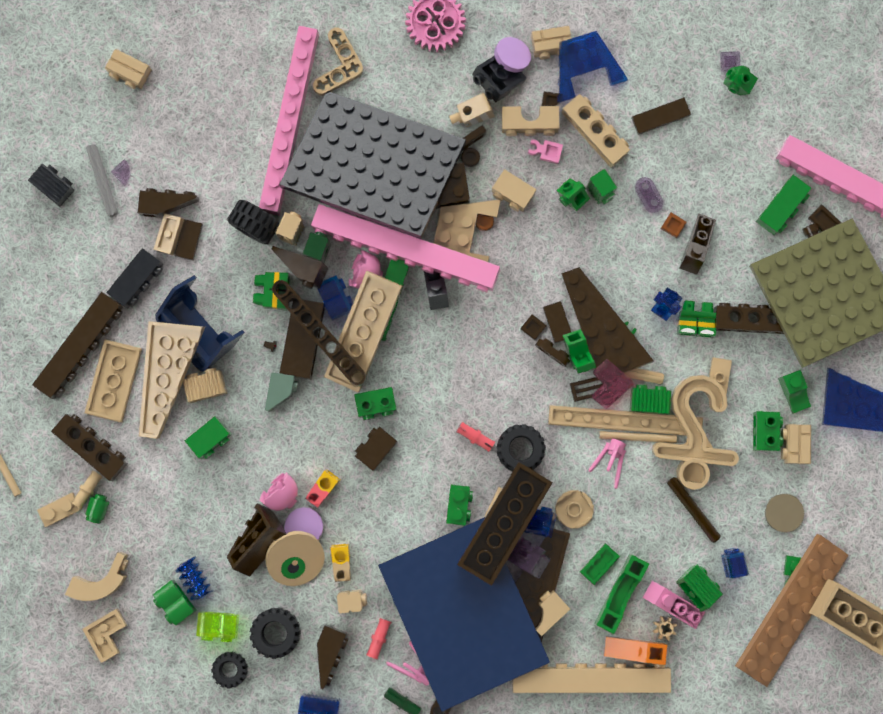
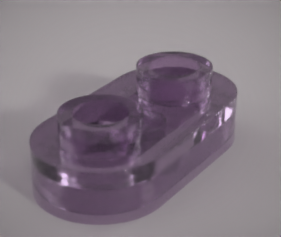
(649, 194)

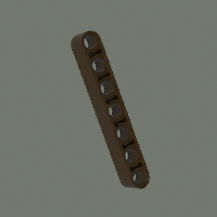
(314, 325)

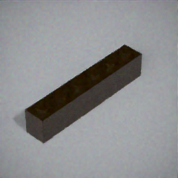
(77, 346)

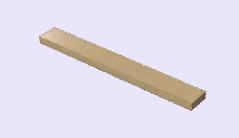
(616, 420)

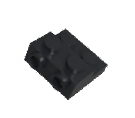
(496, 80)

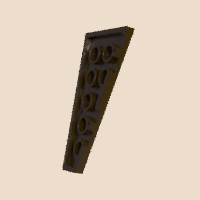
(602, 327)
(533, 588)

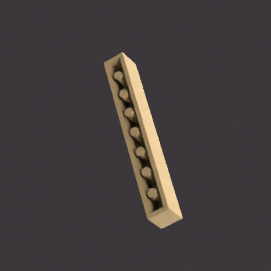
(595, 679)

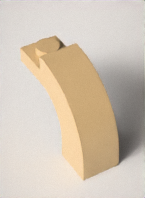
(88, 591)

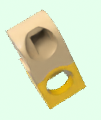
(341, 562)

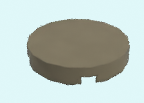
(784, 513)

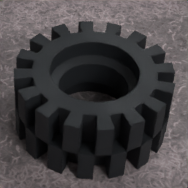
(223, 680)

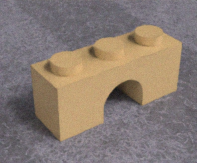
(546, 122)

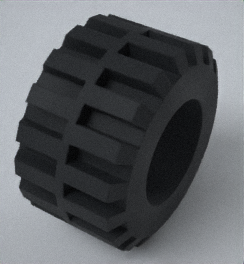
(253, 222)
(530, 434)
(287, 620)

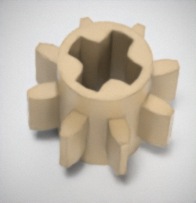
(658, 628)

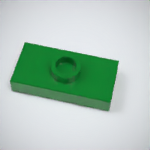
(599, 564)

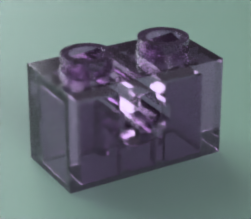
(529, 558)

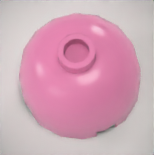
(364, 263)
(281, 493)

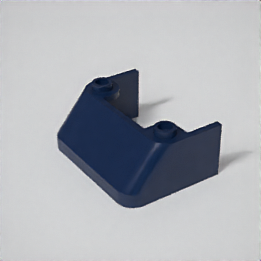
(179, 309)

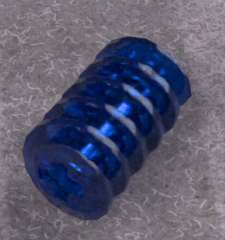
(193, 579)

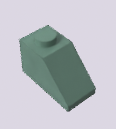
(280, 389)

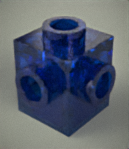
(666, 303)

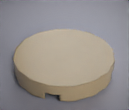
(574, 509)

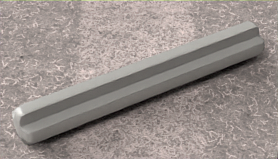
(101, 179)

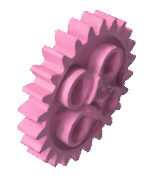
(421, 29)

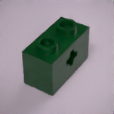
(317, 246)

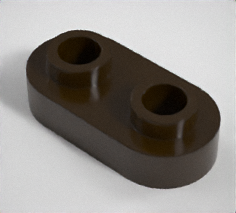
(547, 347)

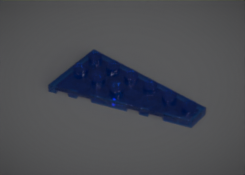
(851, 404)

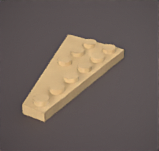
(166, 364)

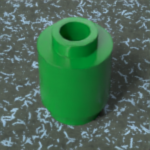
(97, 508)

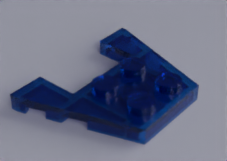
(582, 56)

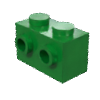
(375, 402)
(767, 431)
(208, 438)
(458, 505)

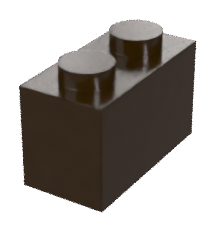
(375, 448)

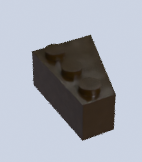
(252, 547)

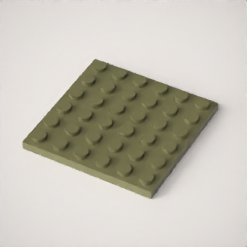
(824, 292)

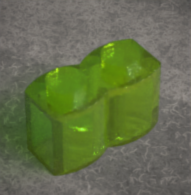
(217, 625)

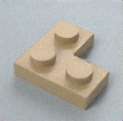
(100, 634)

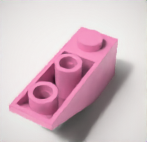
(673, 604)

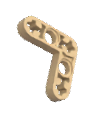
(346, 63)

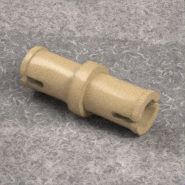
(86, 490)

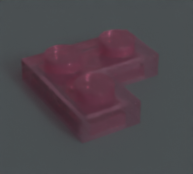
(614, 385)

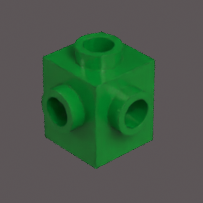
(740, 80)
(573, 194)

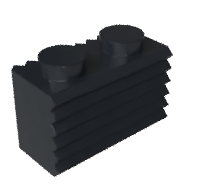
(51, 185)

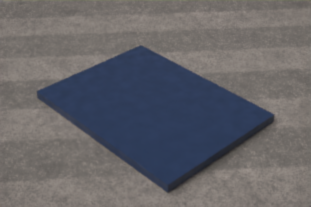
(458, 624)

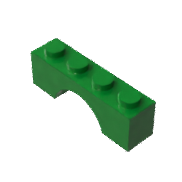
(616, 602)

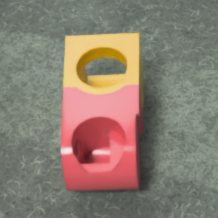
(322, 488)

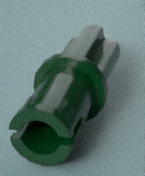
(401, 701)

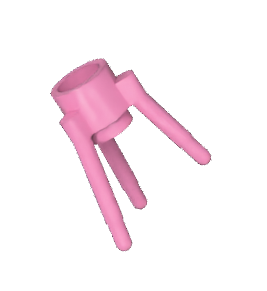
(615, 450)
(419, 675)

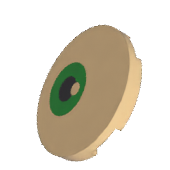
(295, 558)

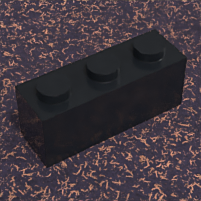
(135, 279)

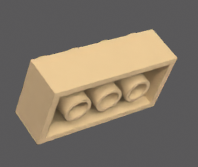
(850, 615)

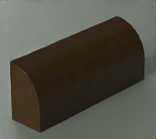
(299, 347)

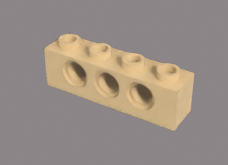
(584, 127)

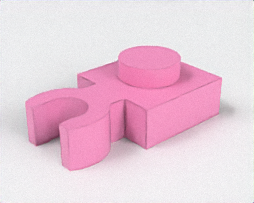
(549, 151)

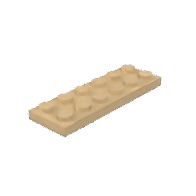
(365, 326)

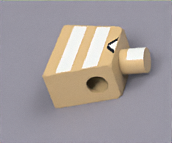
(480, 109)

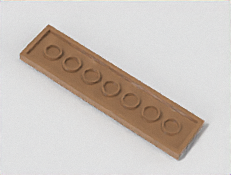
(791, 610)

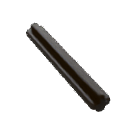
(693, 509)

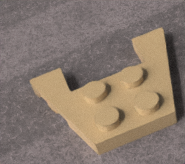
(458, 223)

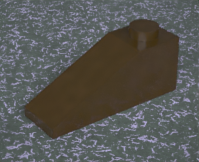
(307, 270)

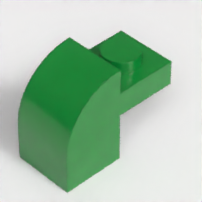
(578, 351)

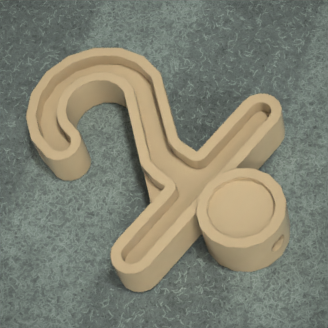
(697, 450)

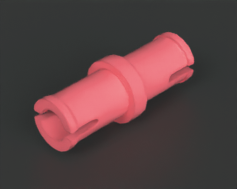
(475, 436)
(378, 638)

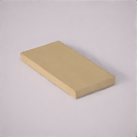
(113, 380)

